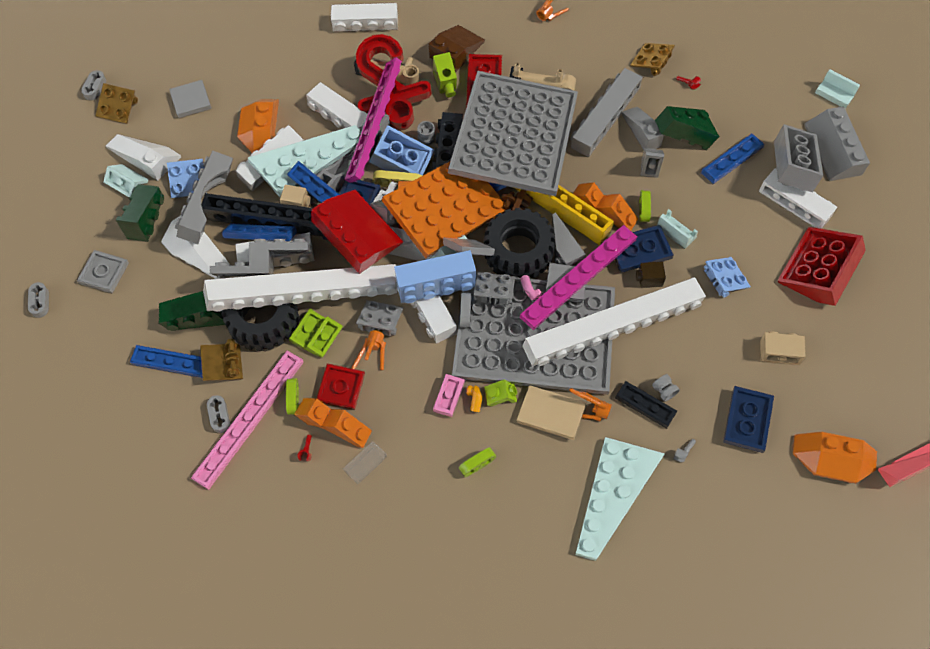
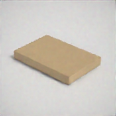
(551, 412)

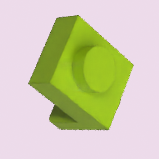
(500, 392)

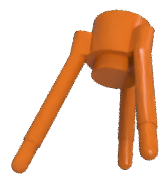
(546, 10)
(373, 342)
(600, 407)

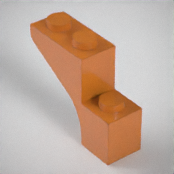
(610, 205)
(333, 420)

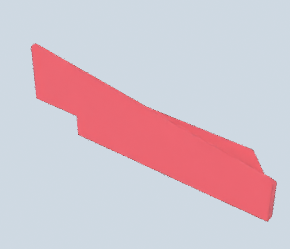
(906, 466)

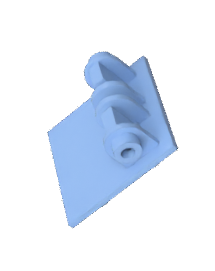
(182, 176)
(725, 275)

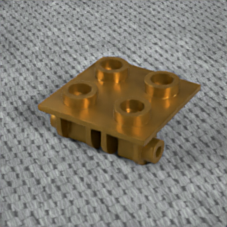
(653, 57)
(115, 103)
(221, 361)

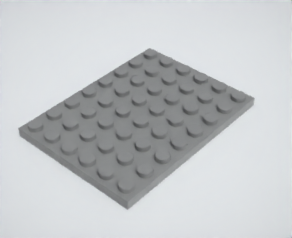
(514, 133)
(496, 335)

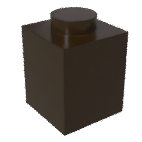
(651, 274)

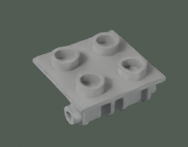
(494, 287)
(379, 316)

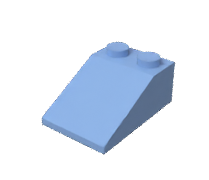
(401, 153)

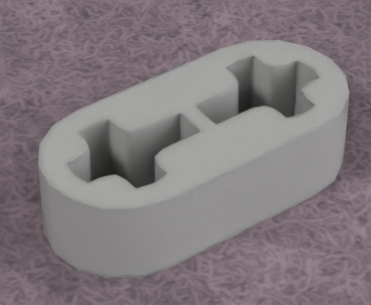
(93, 82)
(33, 300)
(465, 310)
(222, 413)

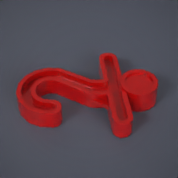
(401, 96)

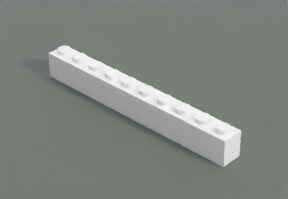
(298, 287)
(613, 321)

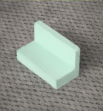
(837, 89)
(123, 179)

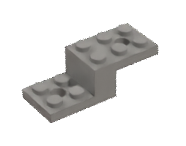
(261, 257)

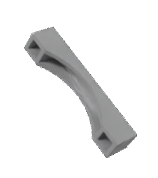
(336, 173)
(193, 220)

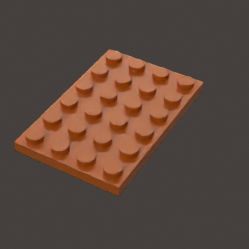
(442, 207)

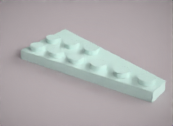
(313, 153)
(617, 483)

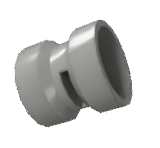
(426, 133)
(666, 387)

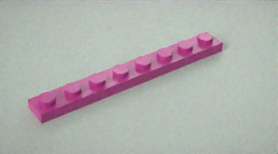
(371, 125)
(577, 277)

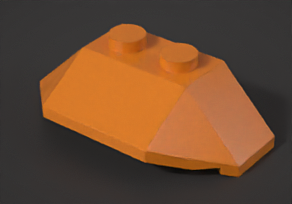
(258, 123)
(835, 456)

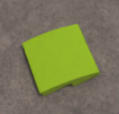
(315, 333)

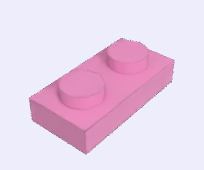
(448, 395)

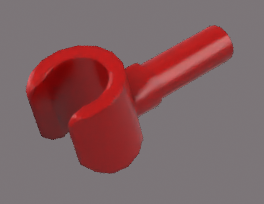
(693, 84)
(306, 449)

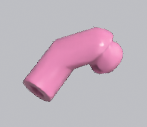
(528, 288)

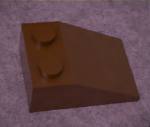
(458, 42)

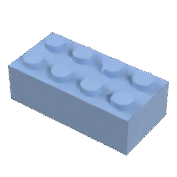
(435, 276)

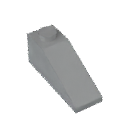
(643, 128)
(566, 248)

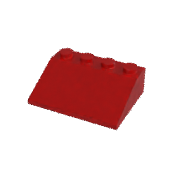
(355, 229)
(823, 264)

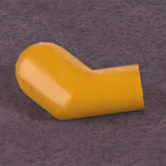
(474, 391)

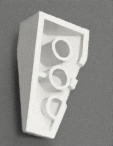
(144, 155)
(199, 255)

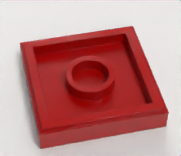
(341, 386)

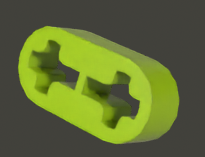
(644, 206)
(292, 395)
(477, 462)

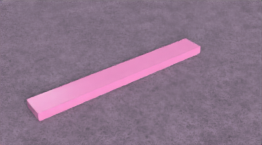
(246, 420)

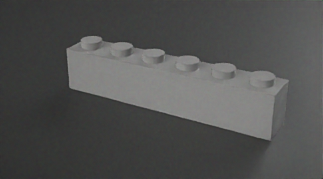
(606, 112)

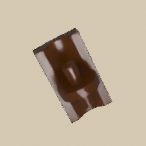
(520, 198)

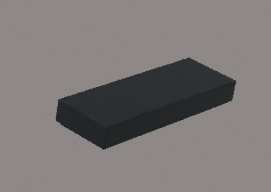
(646, 404)

